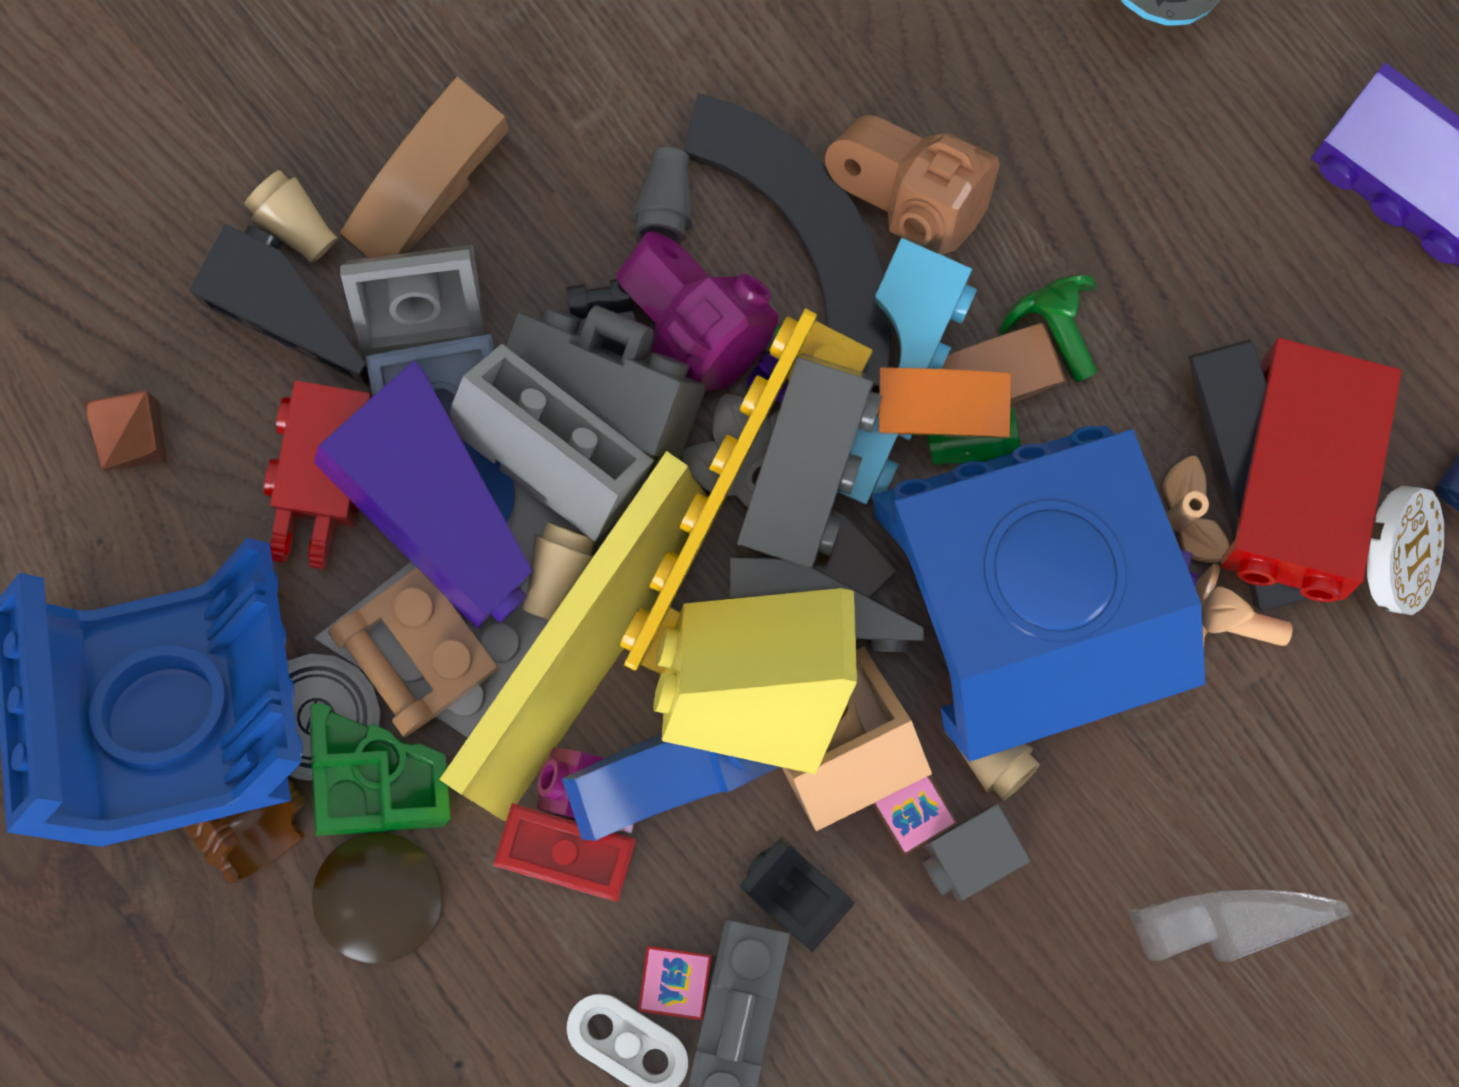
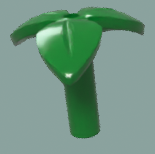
(1059, 305)

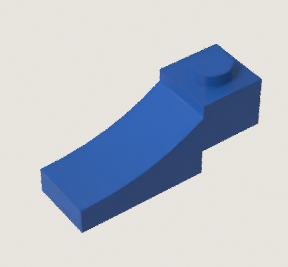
(650, 781)

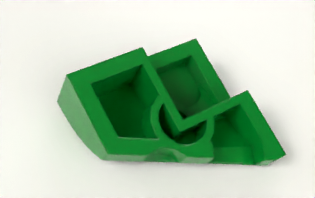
(371, 779)

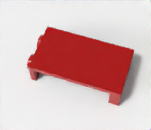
(1314, 471)

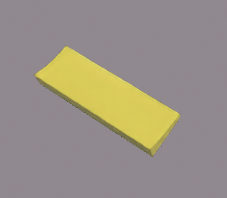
(574, 646)

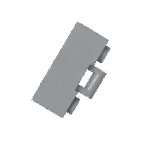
(548, 442)

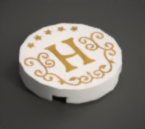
(1410, 551)

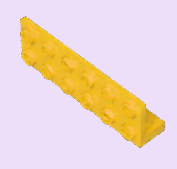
(792, 339)

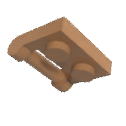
(430, 635)

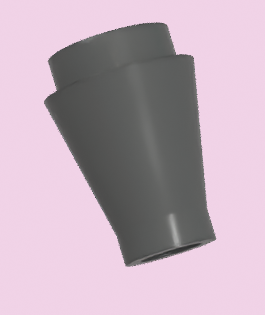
(665, 196)

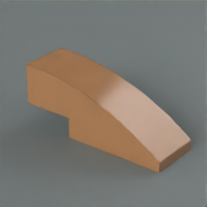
(425, 173)

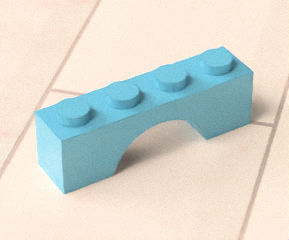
(919, 299)

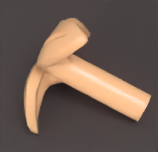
(1187, 497)
(1229, 612)

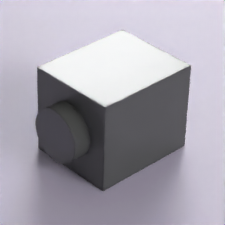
(974, 854)

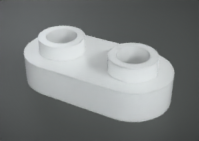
(630, 1040)

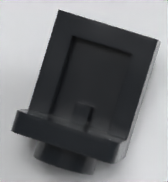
(796, 893)

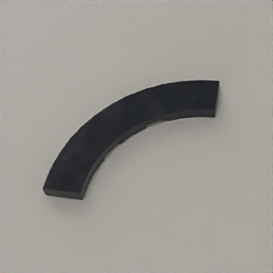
(812, 207)

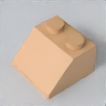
(868, 755)

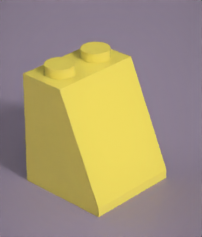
(759, 676)

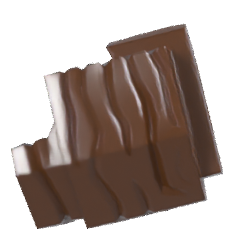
(249, 839)

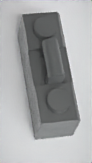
(638, 398)
(739, 1006)

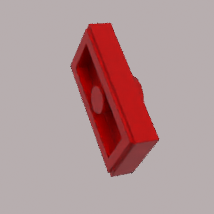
(554, 852)

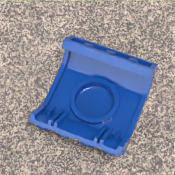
(1049, 587)
(146, 707)

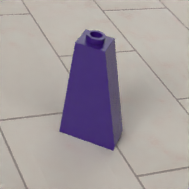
(426, 496)

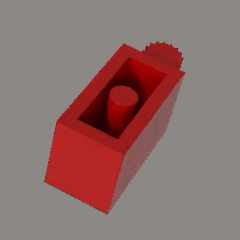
(296, 482)

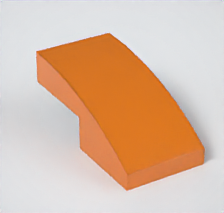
(945, 402)

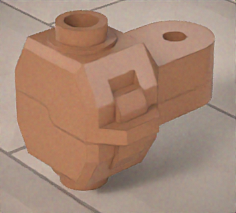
(927, 185)

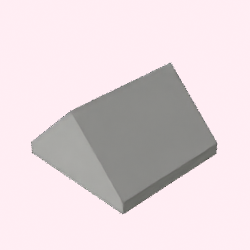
(413, 298)

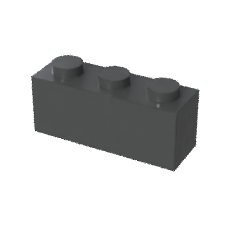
(809, 461)

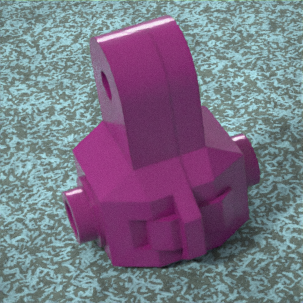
(699, 318)

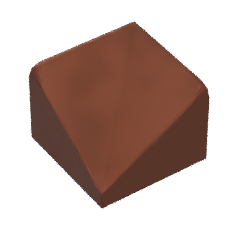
(126, 430)

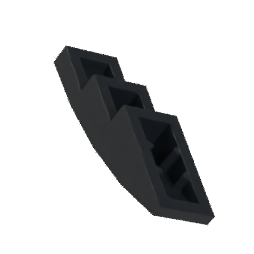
(1230, 404)

